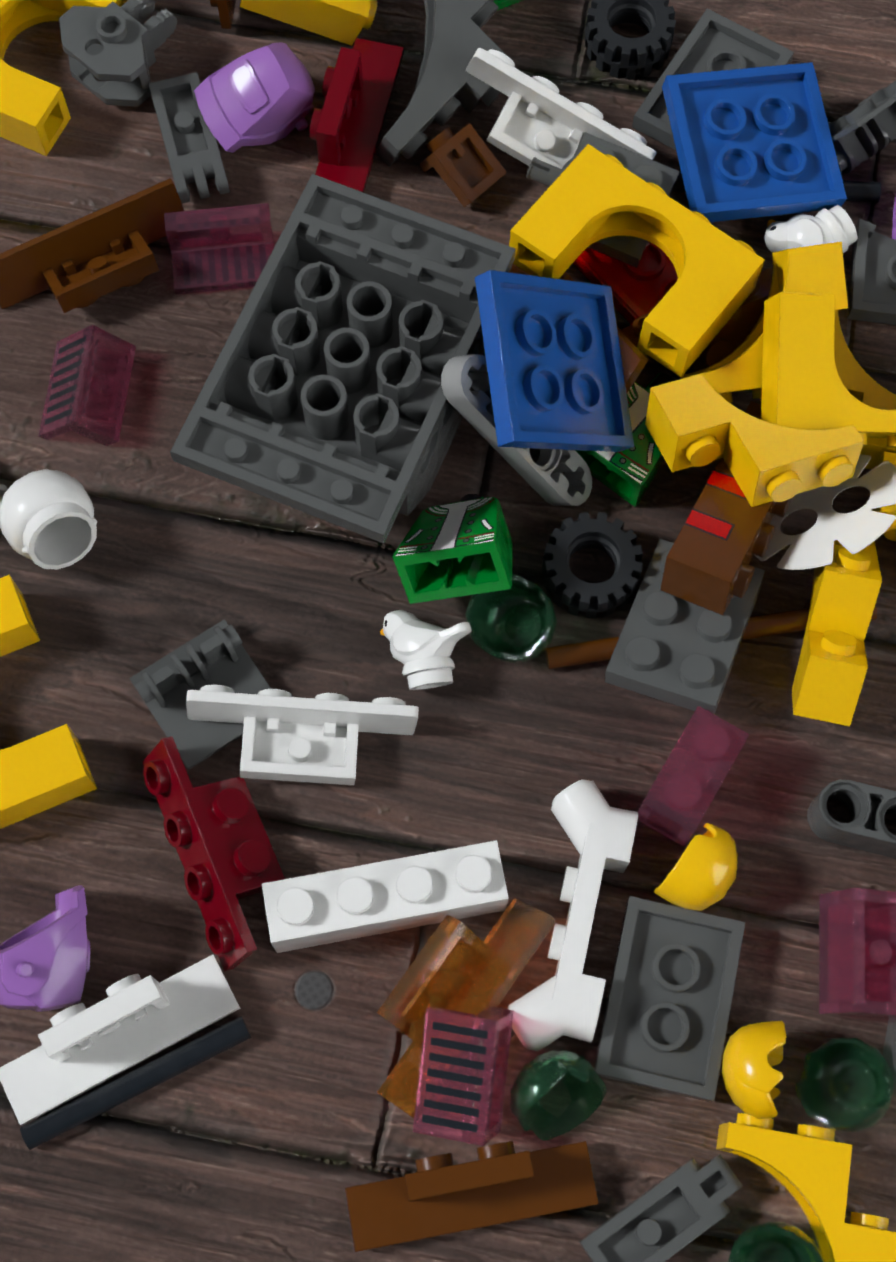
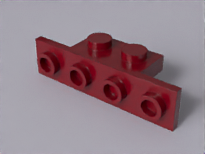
(354, 111)
(219, 847)

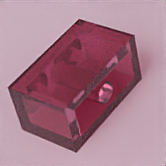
(691, 776)
(857, 953)

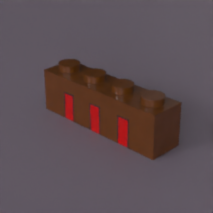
(719, 541)

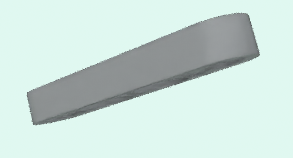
(476, 407)

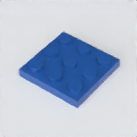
(753, 142)
(553, 363)

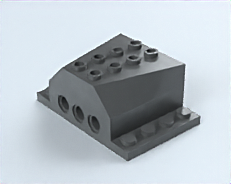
(340, 361)

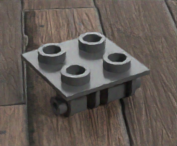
(865, 128)
(207, 659)

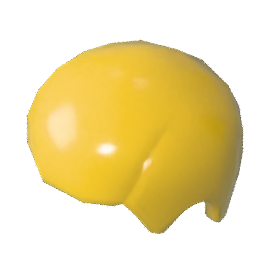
(702, 871)
(749, 1069)

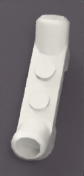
(571, 1000)

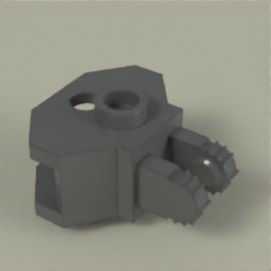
(115, 48)

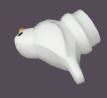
(806, 230)
(422, 648)

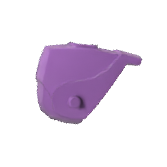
(257, 98)
(49, 959)

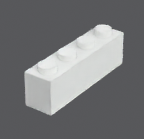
(385, 896)

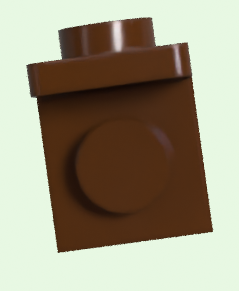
(463, 163)

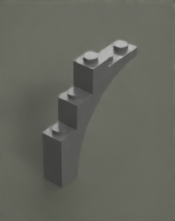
(443, 82)

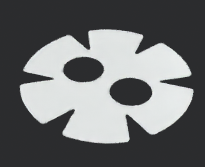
(852, 529)

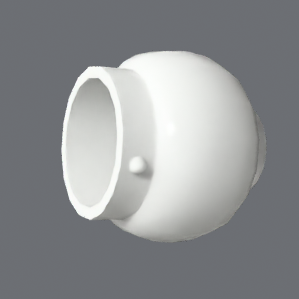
(48, 519)

